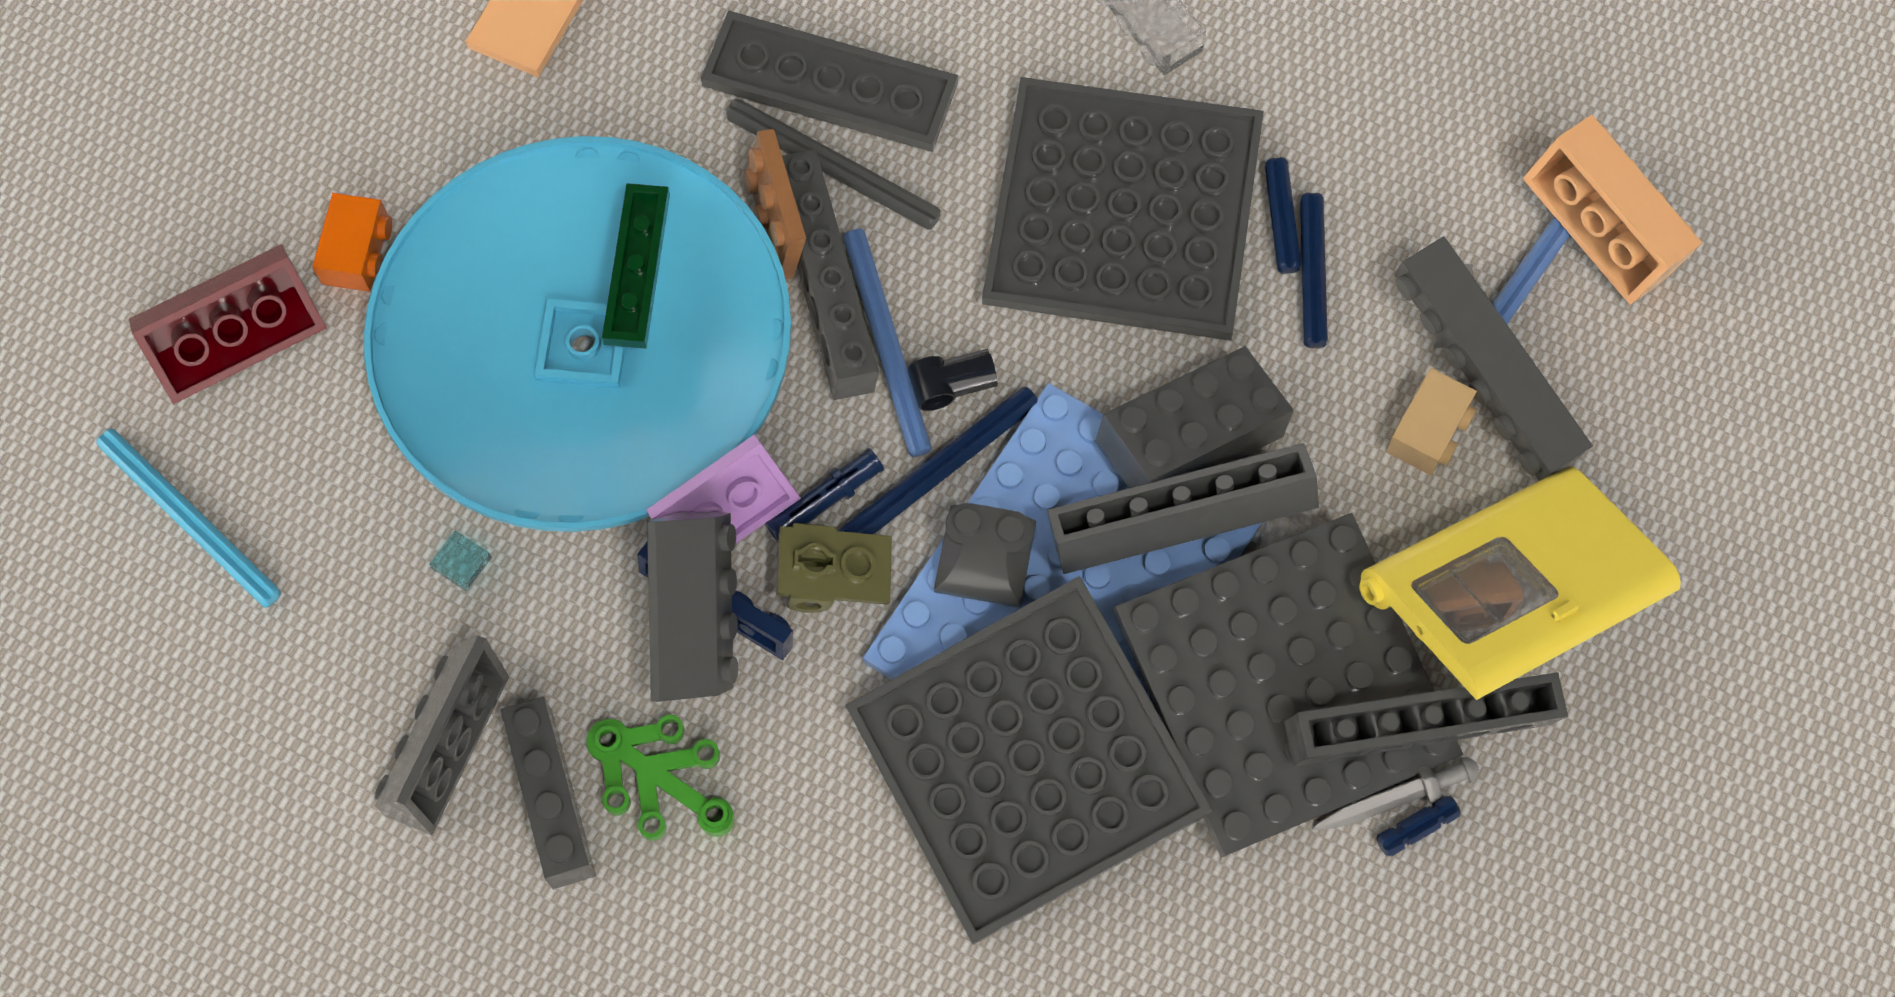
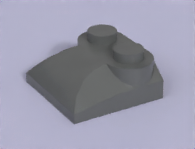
(985, 554)

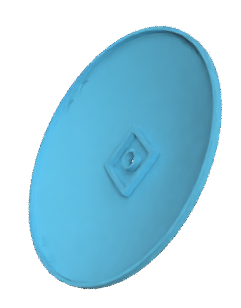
(518, 263)

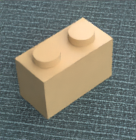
(1431, 422)

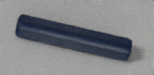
(1282, 215)

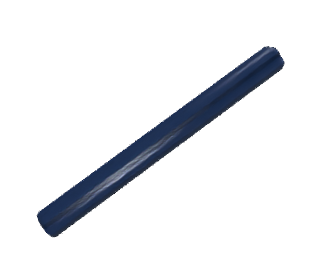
(943, 463)

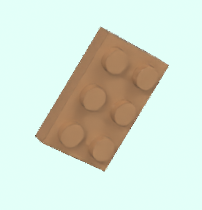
(775, 200)

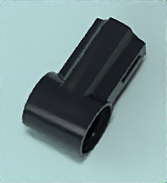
(941, 381)

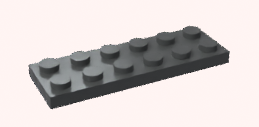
(830, 80)

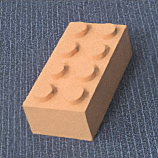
(1611, 209)

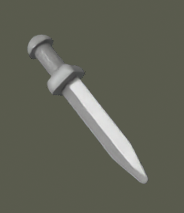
(1426, 785)

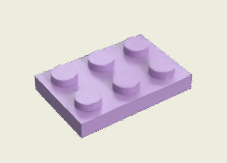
(738, 483)

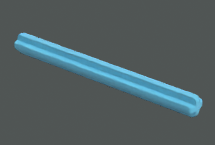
(189, 518)

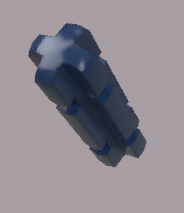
(1418, 825)

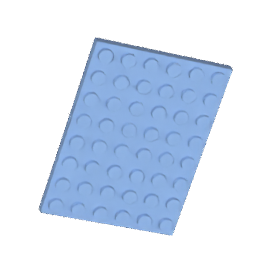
(1043, 467)

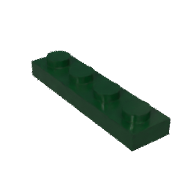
(636, 266)

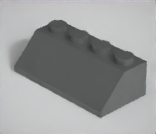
(691, 605)

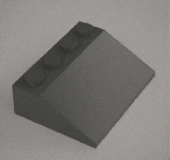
(443, 736)

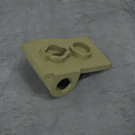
(832, 565)

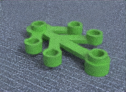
(653, 772)

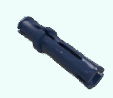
(829, 492)

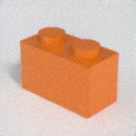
(352, 242)

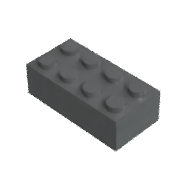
(1195, 421)

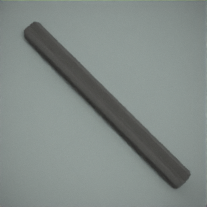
(837, 165)

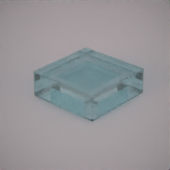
(460, 560)

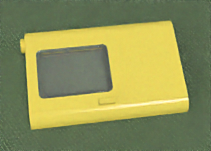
(1522, 580)

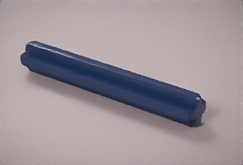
(1313, 270)

